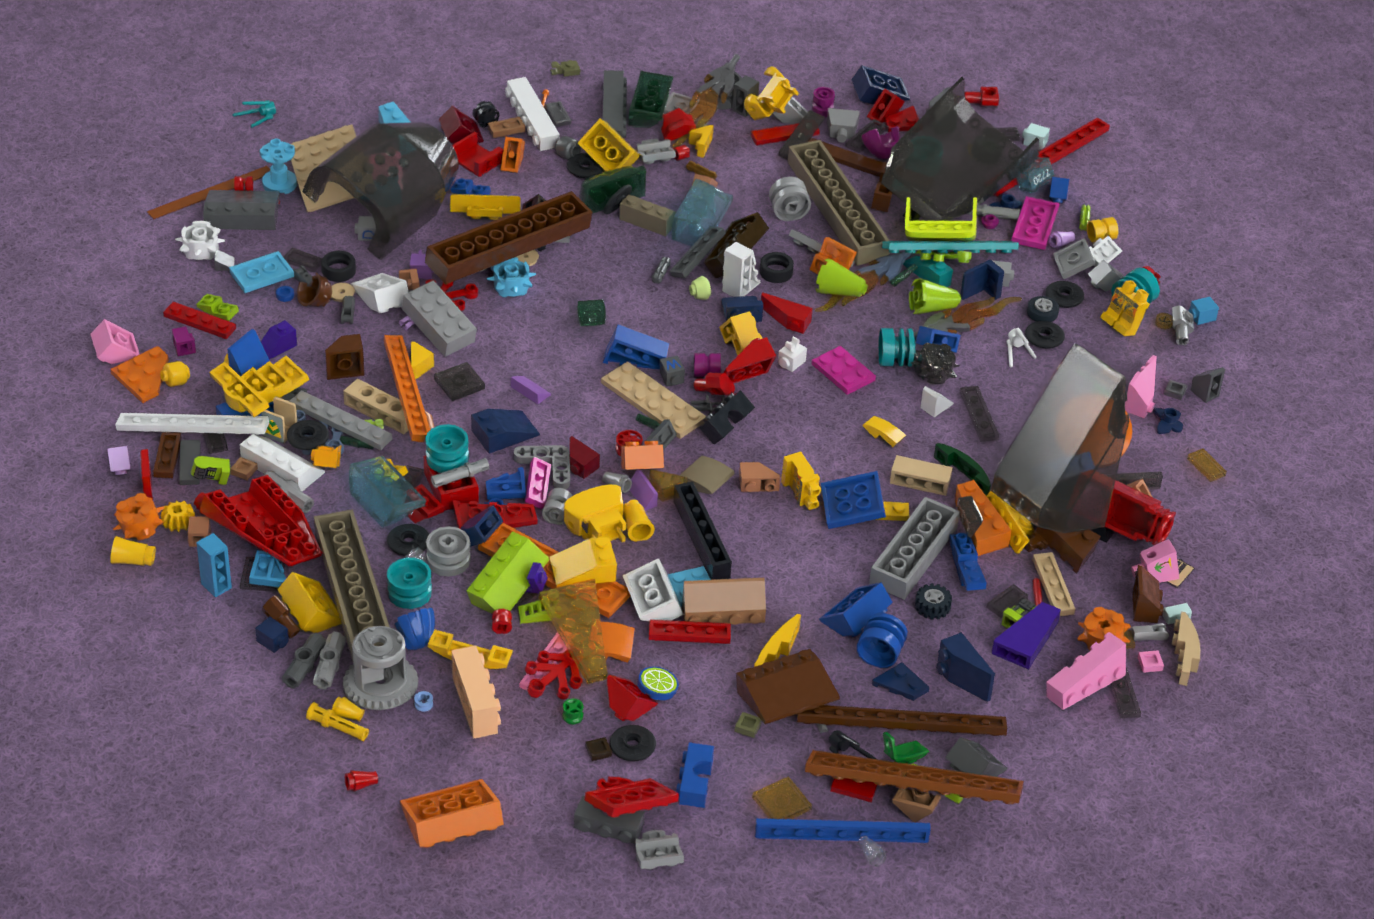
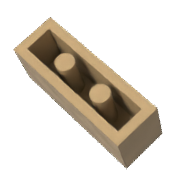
(921, 475)

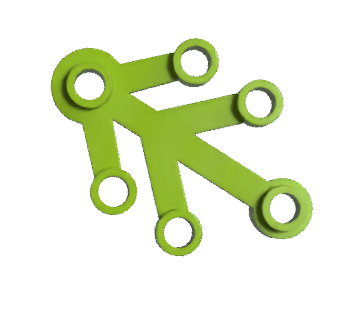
(962, 256)

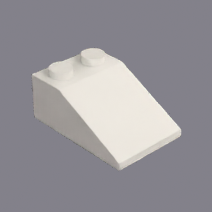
(381, 291)

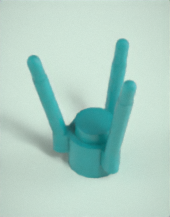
(266, 109)

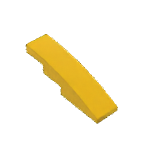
(780, 642)

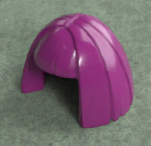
(881, 145)

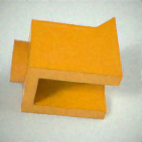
(326, 456)

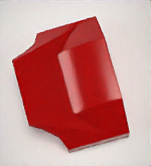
(677, 124)
(432, 506)

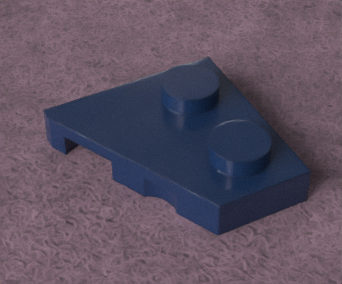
(902, 681)

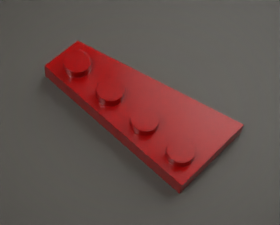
(512, 514)

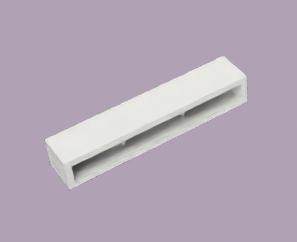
(532, 113)

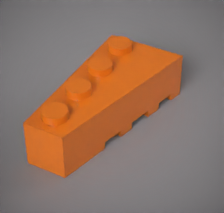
(993, 532)

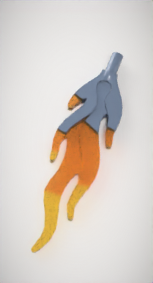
(884, 267)

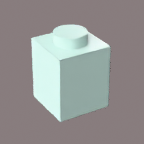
(1036, 131)

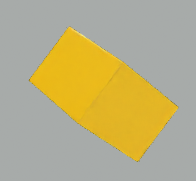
(421, 359)

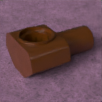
(278, 611)

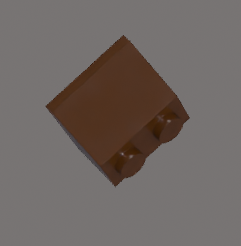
(345, 357)
(1146, 597)

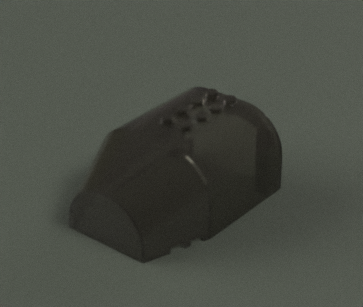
(396, 174)

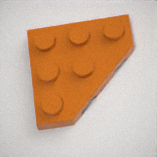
(142, 373)

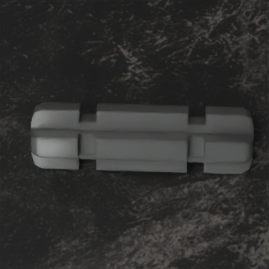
(661, 270)

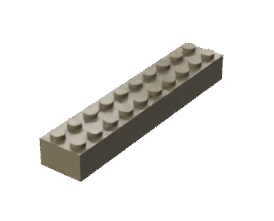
(838, 201)
(349, 574)

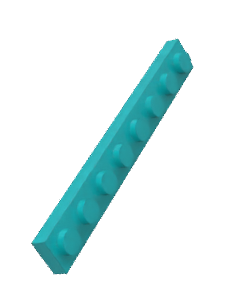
(944, 246)

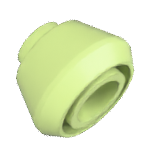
(700, 288)

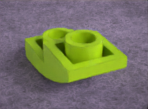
(214, 306)

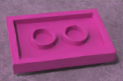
(843, 370)

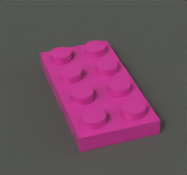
(1035, 222)

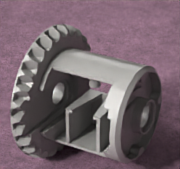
(379, 663)

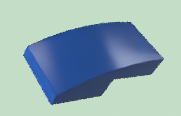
(467, 187)

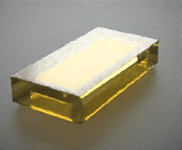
(1207, 465)

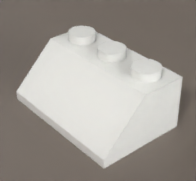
(653, 592)

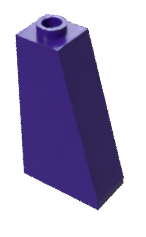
(1027, 636)

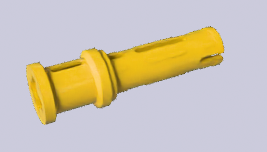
(328, 718)

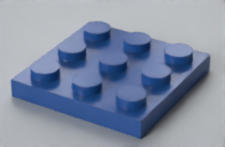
(853, 500)

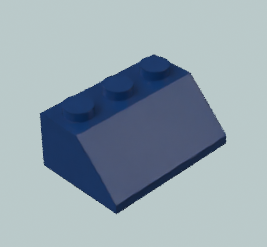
(856, 608)

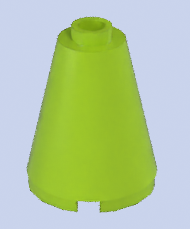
(839, 280)
(932, 297)

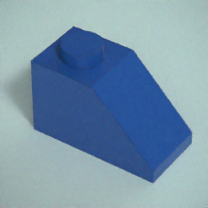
(1058, 189)
(936, 336)

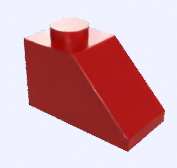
(885, 106)

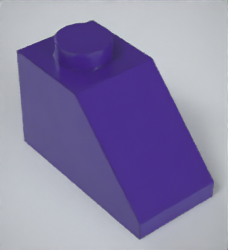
(279, 339)

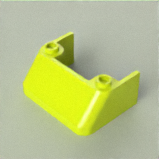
(940, 229)

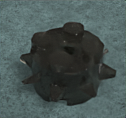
(935, 363)

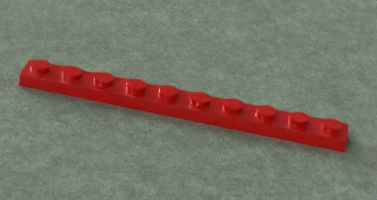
(1067, 145)

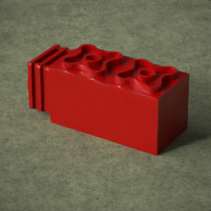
(1138, 515)

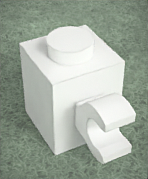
(792, 355)

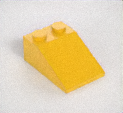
(584, 562)

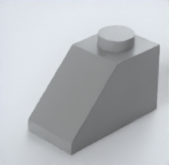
(794, 112)
(1104, 276)

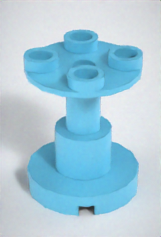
(278, 177)

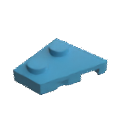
(266, 571)

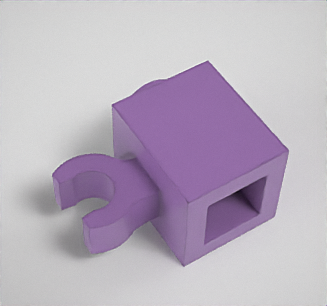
(418, 261)

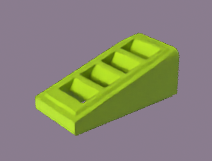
(540, 616)

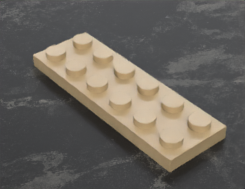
(653, 398)

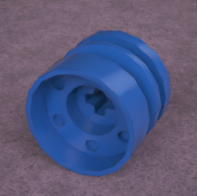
(882, 640)

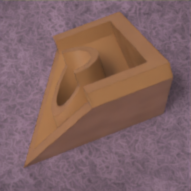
(915, 803)

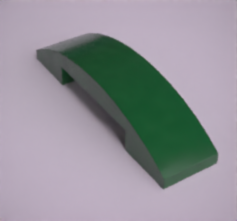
(950, 456)

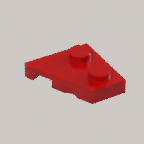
(903, 119)

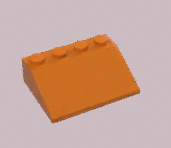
(452, 813)

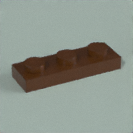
(167, 455)

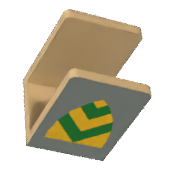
(281, 420)

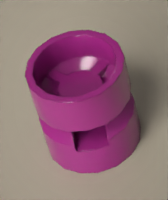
(822, 100)
(706, 364)

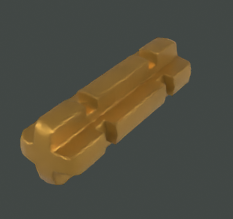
(698, 169)

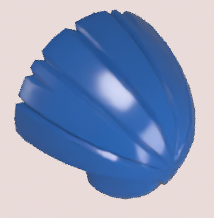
(416, 628)

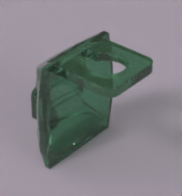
(591, 312)

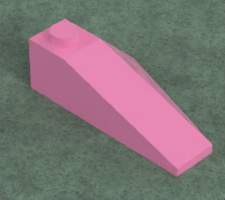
(1141, 390)

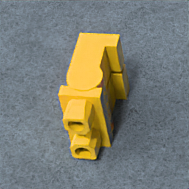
(1126, 309)
(802, 480)

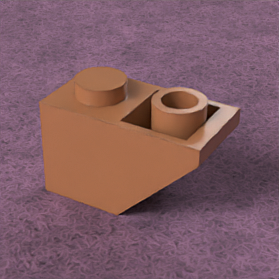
(757, 477)

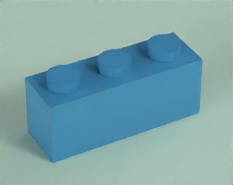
(214, 565)

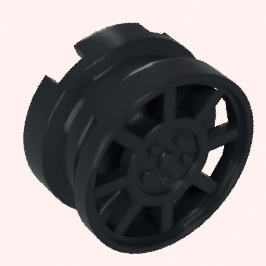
(485, 113)

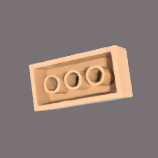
(475, 691)

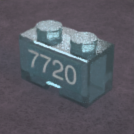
(1035, 175)

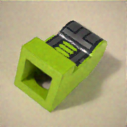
(211, 468)
(1017, 612)

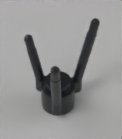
(841, 742)

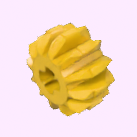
(177, 515)

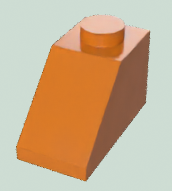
(512, 154)

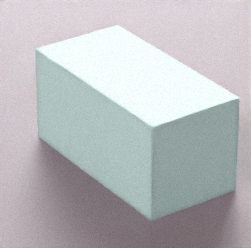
(1172, 613)

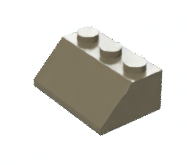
(646, 215)

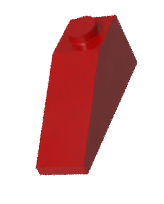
(787, 313)

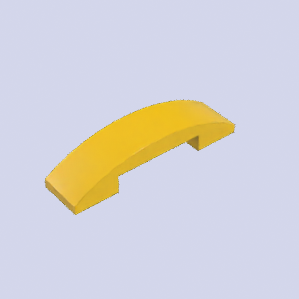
(444, 644)

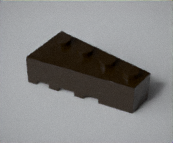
(745, 231)

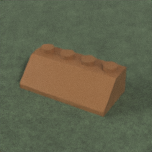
(725, 601)

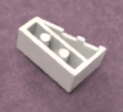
(739, 270)

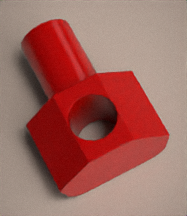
(986, 97)
(715, 384)

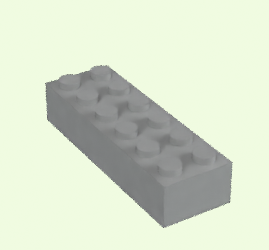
(914, 547)

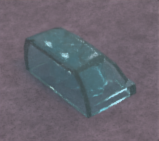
(700, 209)
(383, 491)

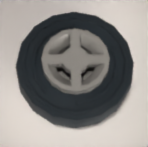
(1042, 309)

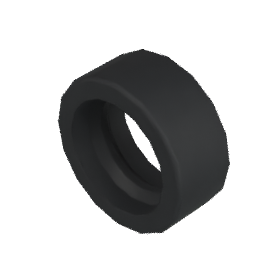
(342, 274)
(776, 276)

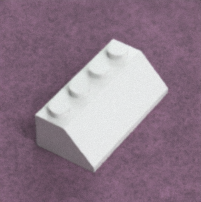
(279, 460)

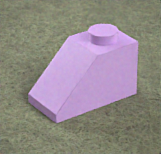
(119, 460)

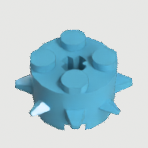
(511, 278)

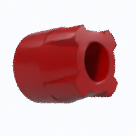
(682, 152)

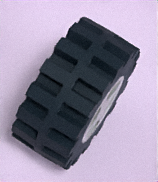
(933, 601)

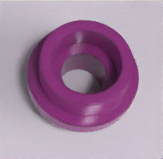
(990, 221)

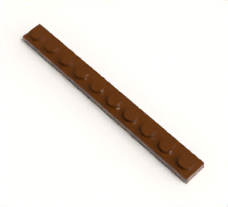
(905, 720)

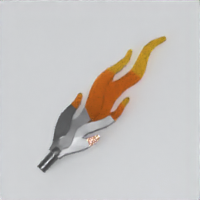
(715, 81)
(962, 318)

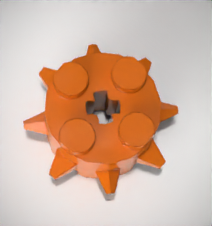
(138, 517)
(1100, 623)

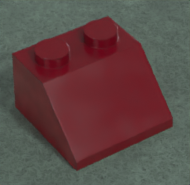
(458, 125)

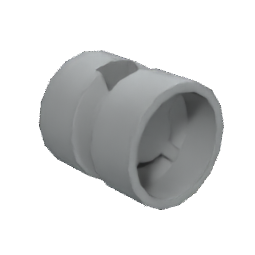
(554, 507)

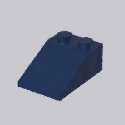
(871, 82)
(501, 428)
(965, 667)

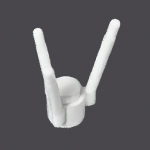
(1017, 339)

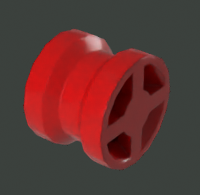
(501, 621)

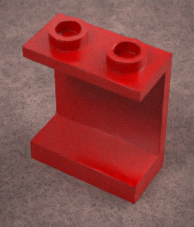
(475, 157)

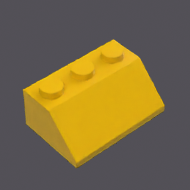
(608, 147)
(309, 603)

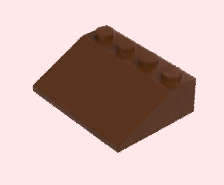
(786, 686)

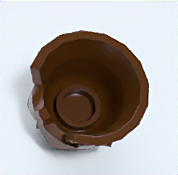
(315, 295)

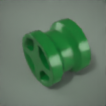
(571, 706)

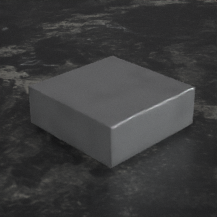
(1175, 390)

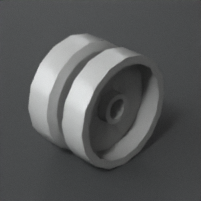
(789, 198)
(448, 551)

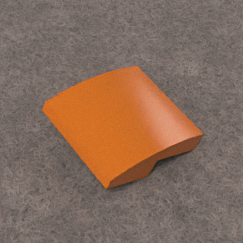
(835, 251)
(617, 640)

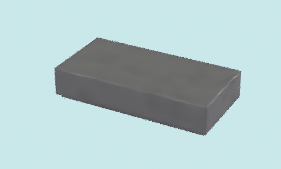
(557, 114)

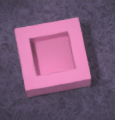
(1150, 661)

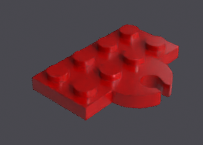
(626, 796)

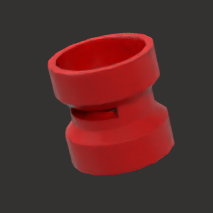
(239, 183)

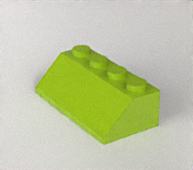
(506, 574)

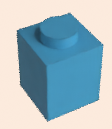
(1204, 310)

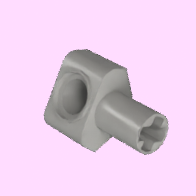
(1182, 323)

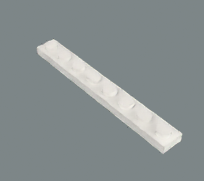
(192, 423)

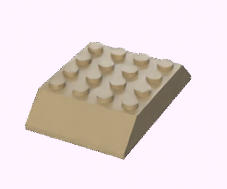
(310, 154)

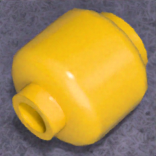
(175, 374)

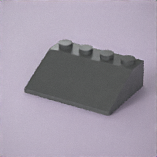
(242, 209)

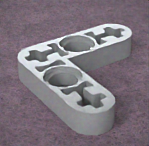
(556, 460)

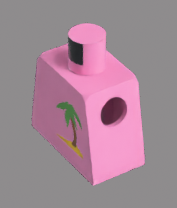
(1160, 562)

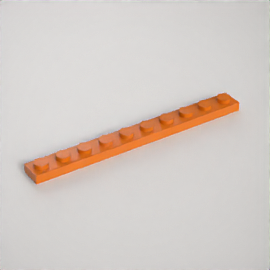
(407, 387)

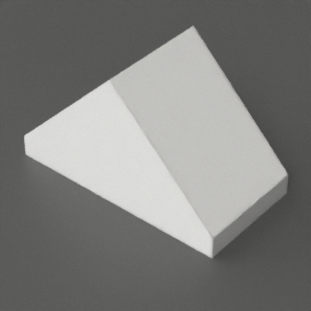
(934, 402)

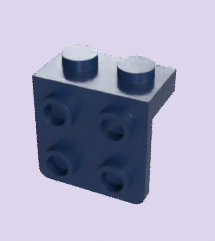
(985, 277)
(738, 305)

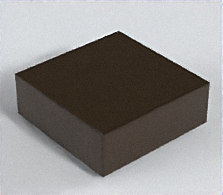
(598, 749)

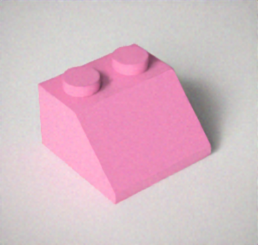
(113, 343)

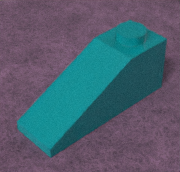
(931, 270)

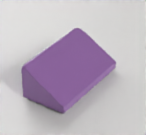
(529, 389)
(643, 490)

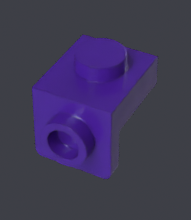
(537, 578)

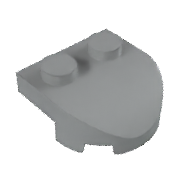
(655, 150)
(658, 850)

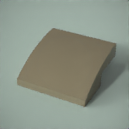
(707, 474)

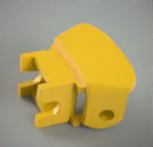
(772, 98)
(599, 508)

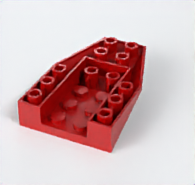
(265, 520)

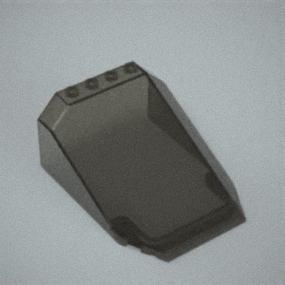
(953, 159)
(1068, 447)

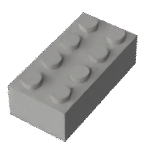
(439, 318)

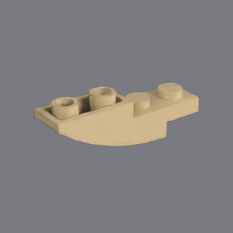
(1187, 646)

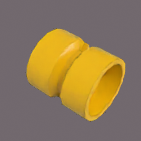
(1101, 229)

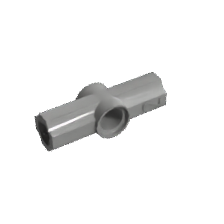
(291, 488)
(329, 660)

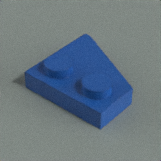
(507, 486)

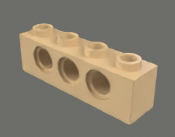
(376, 404)

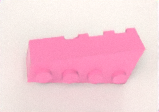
(1089, 673)

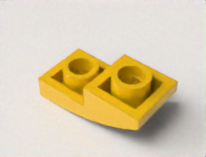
(880, 427)

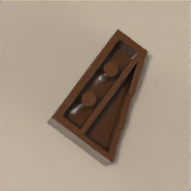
(1072, 546)

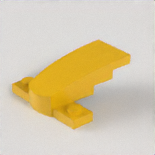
(258, 387)

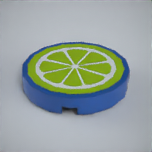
(658, 683)

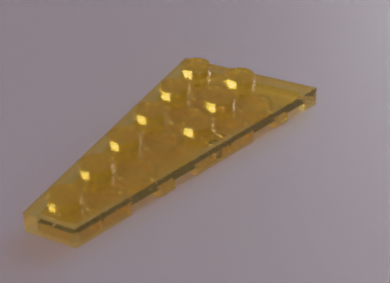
(578, 622)

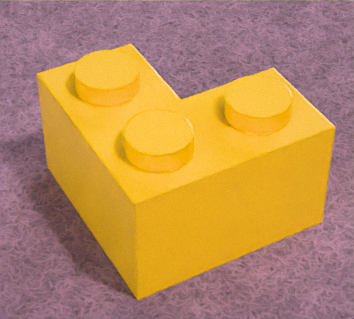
(740, 330)

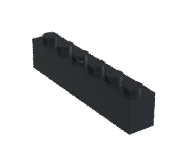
(702, 531)

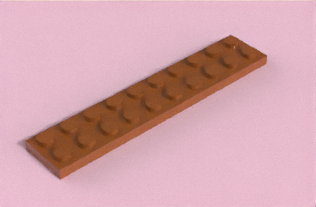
(914, 776)

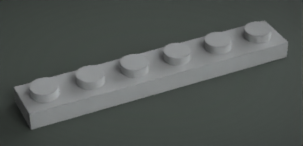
(342, 420)

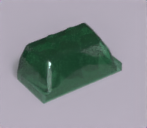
(649, 99)
(601, 187)

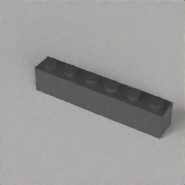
(615, 100)

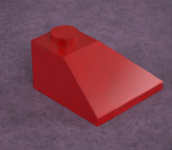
(627, 699)

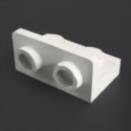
(1104, 249)

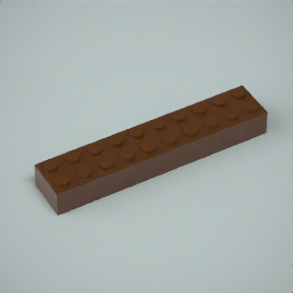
(508, 237)

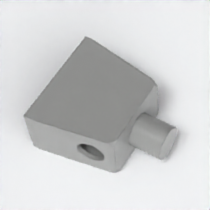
(842, 123)

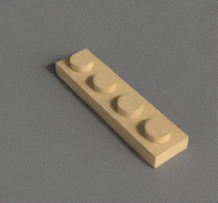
(1053, 583)

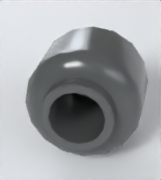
(567, 147)

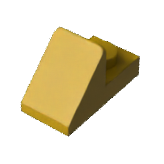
(701, 139)

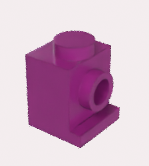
(183, 341)

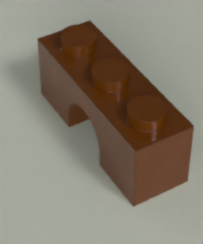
(882, 196)

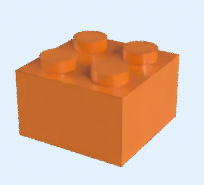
(642, 456)

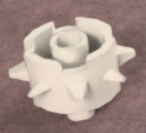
(200, 240)

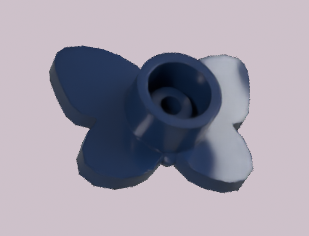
(1007, 201)
(1169, 420)

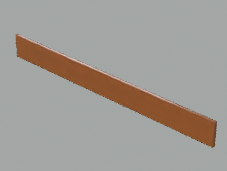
(201, 195)

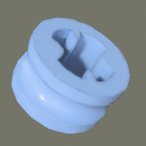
(423, 695)

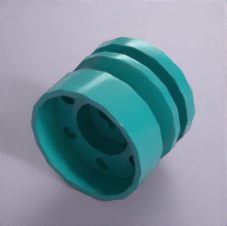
(1144, 280)
(896, 347)

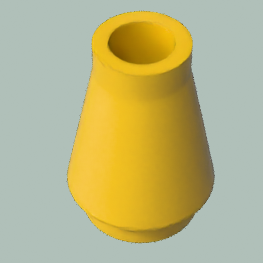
(347, 709)

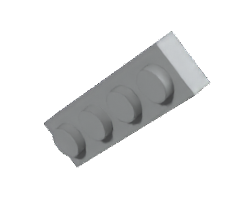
(813, 245)

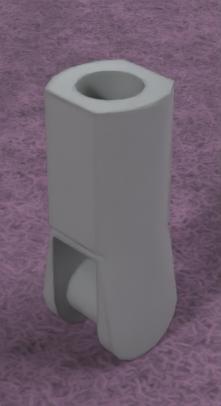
(1149, 632)

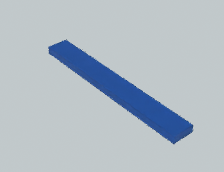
(842, 830)

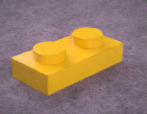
(896, 511)

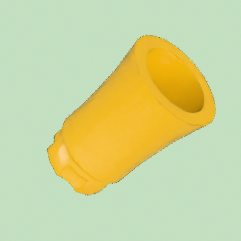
(637, 521)
(132, 552)

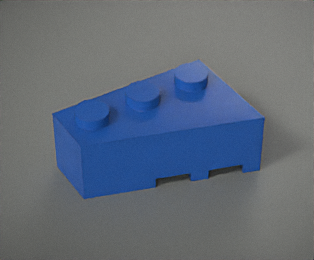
(635, 348)

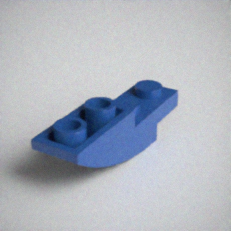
(966, 562)

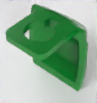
(905, 752)

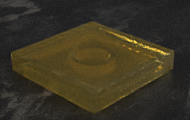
(782, 800)

